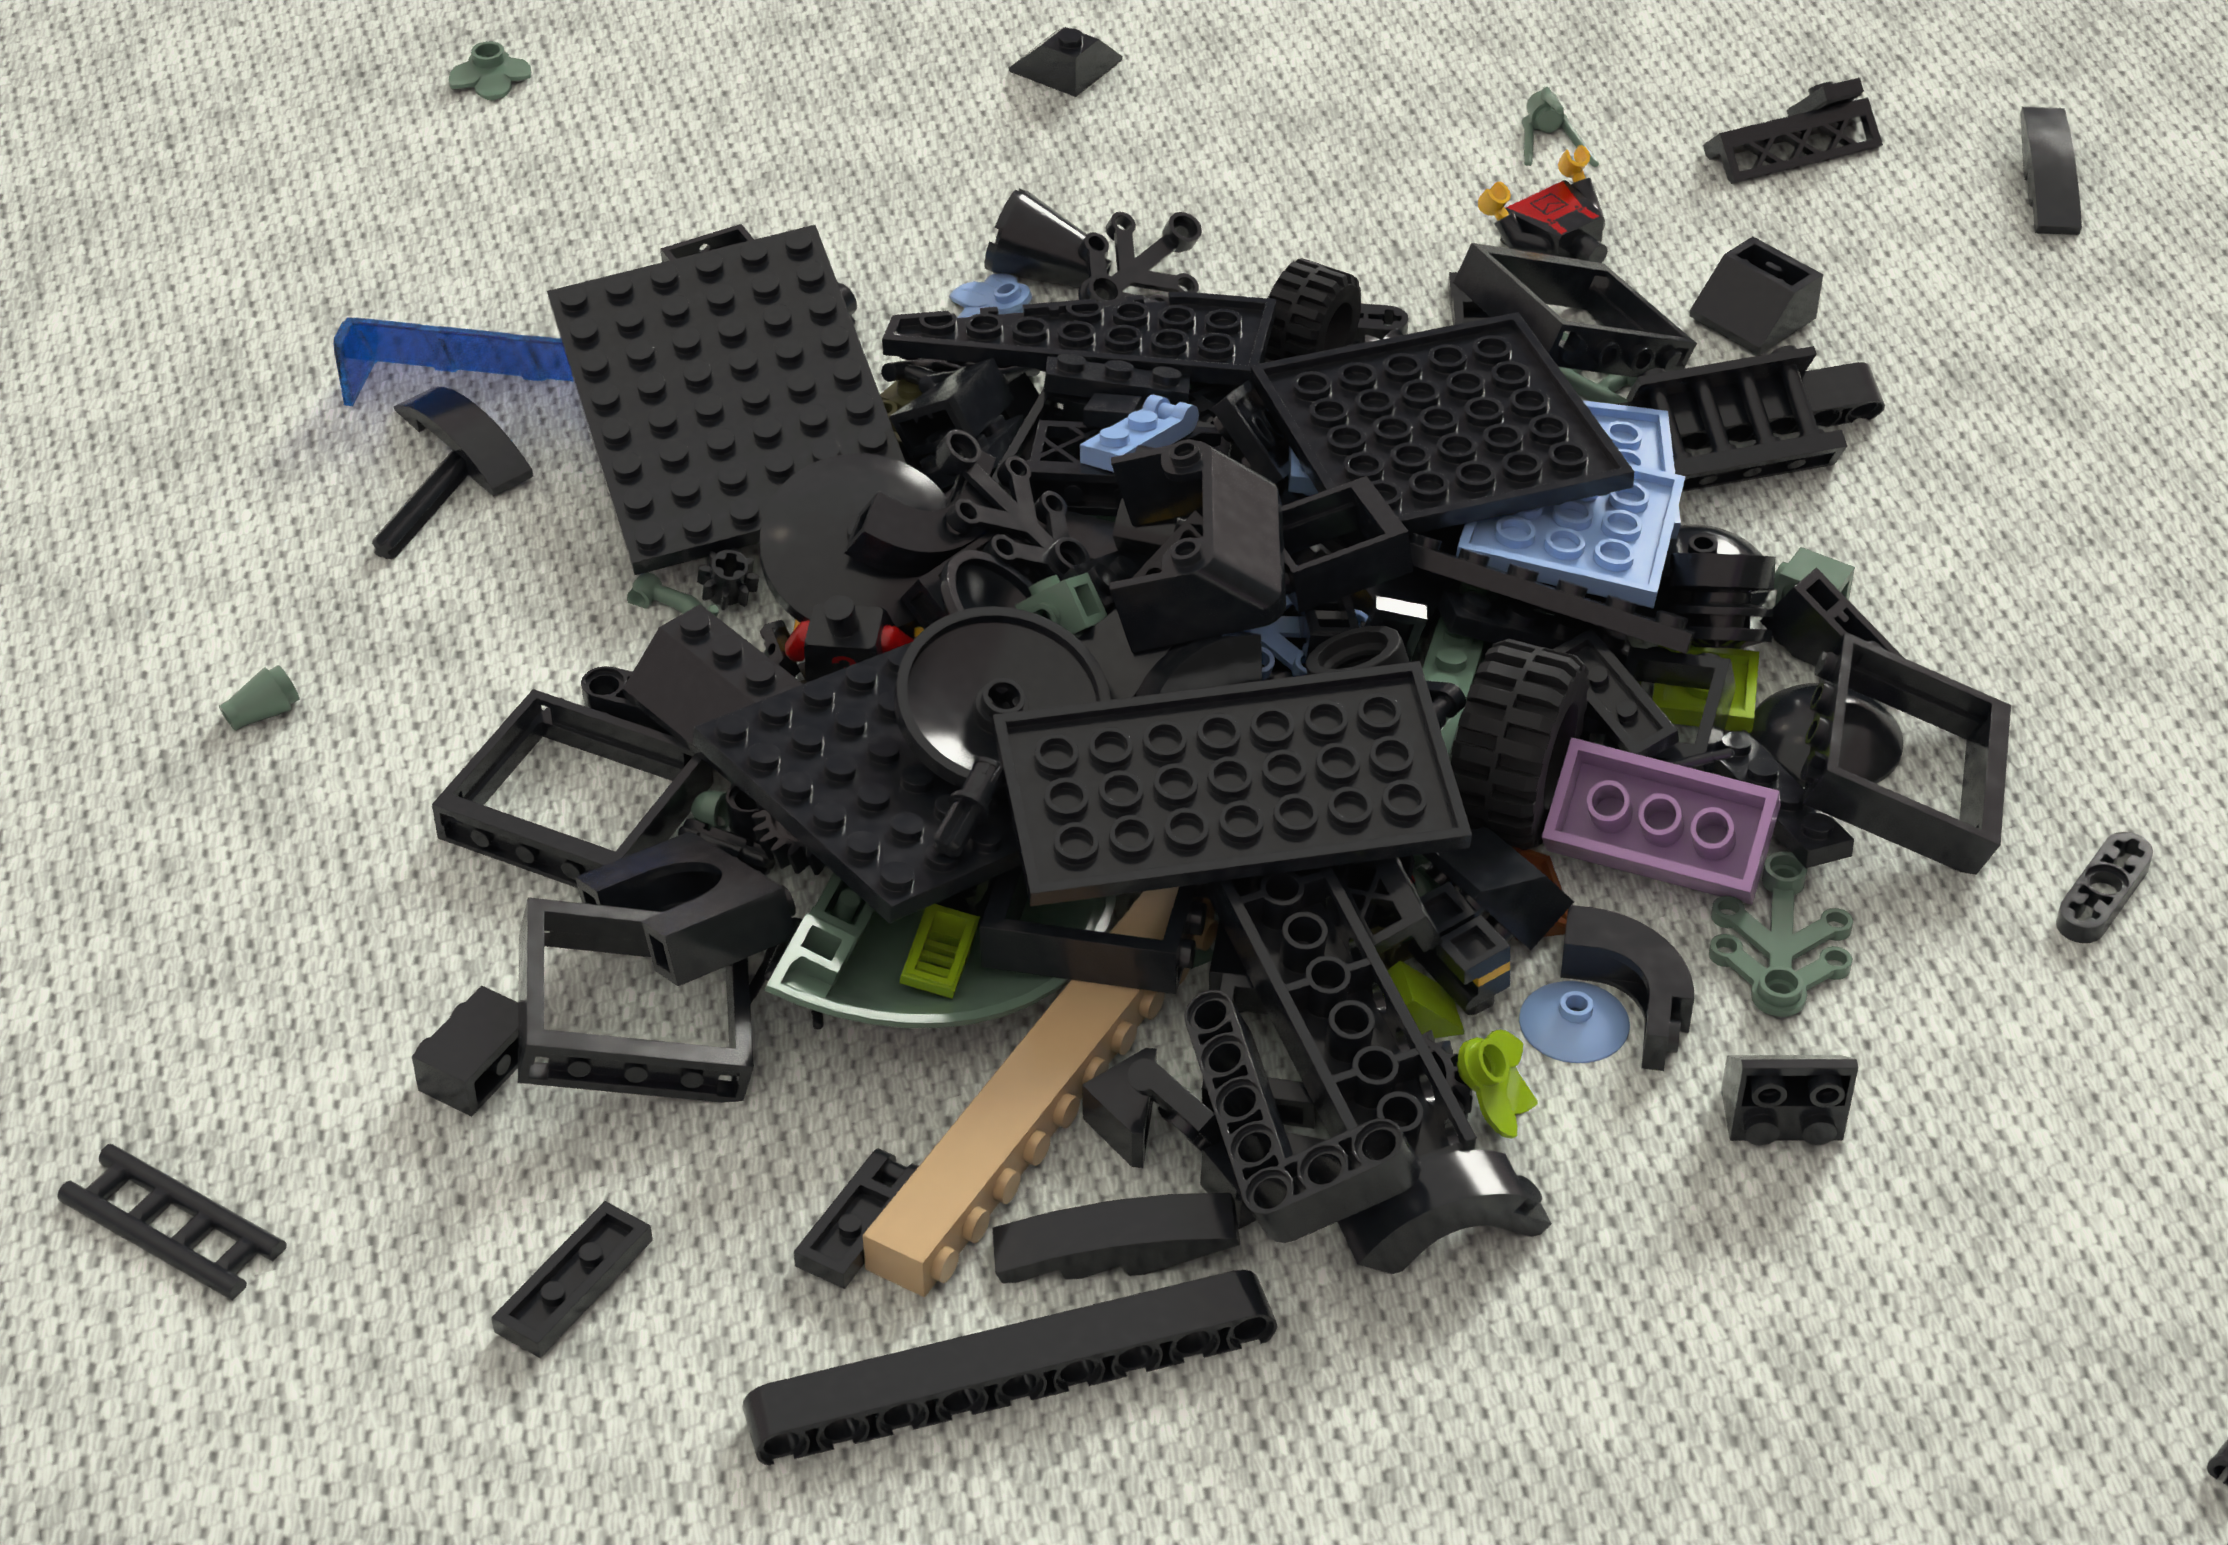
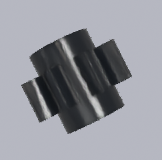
(728, 578)

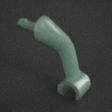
(650, 588)

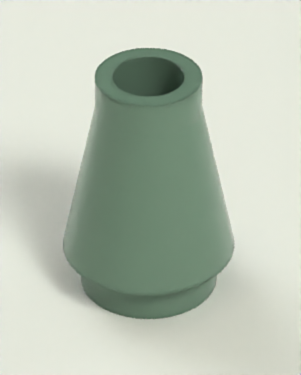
(260, 698)

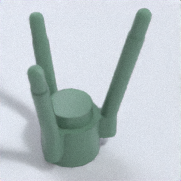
(1547, 115)

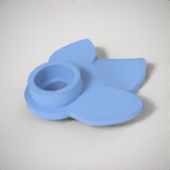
(996, 291)

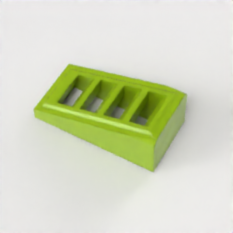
(944, 941)

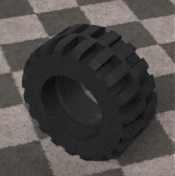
(1517, 737)

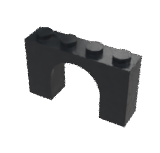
(708, 902)

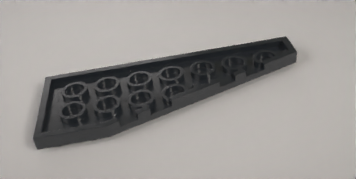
(1193, 332)

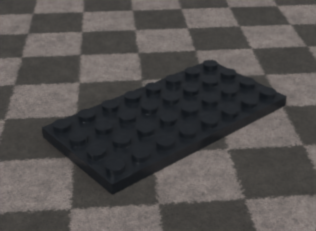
(1228, 783)

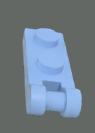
(1153, 426)

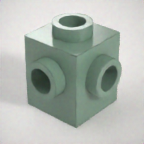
(1068, 603)

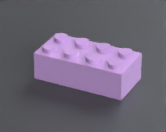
(1661, 820)

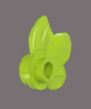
(1491, 1072)

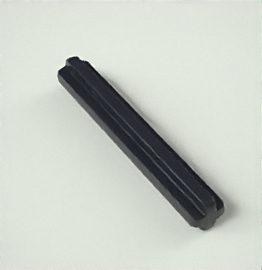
(420, 506)

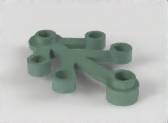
(1780, 988)

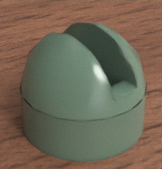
(709, 806)

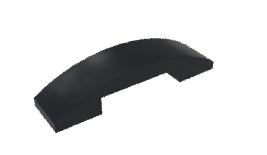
(472, 434)

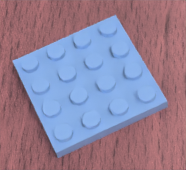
(1598, 542)

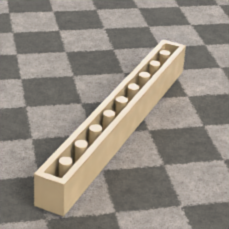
(1015, 1116)

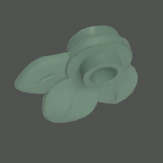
(489, 71)

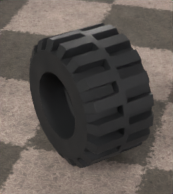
(1314, 310)

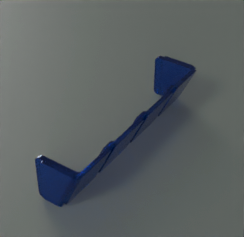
(368, 341)

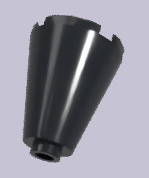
(1037, 243)

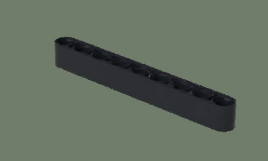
(1006, 1364)

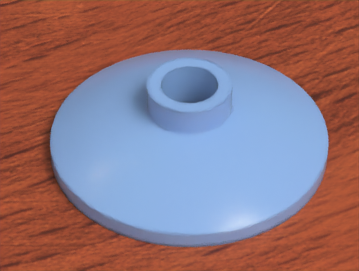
(1569, 1035)

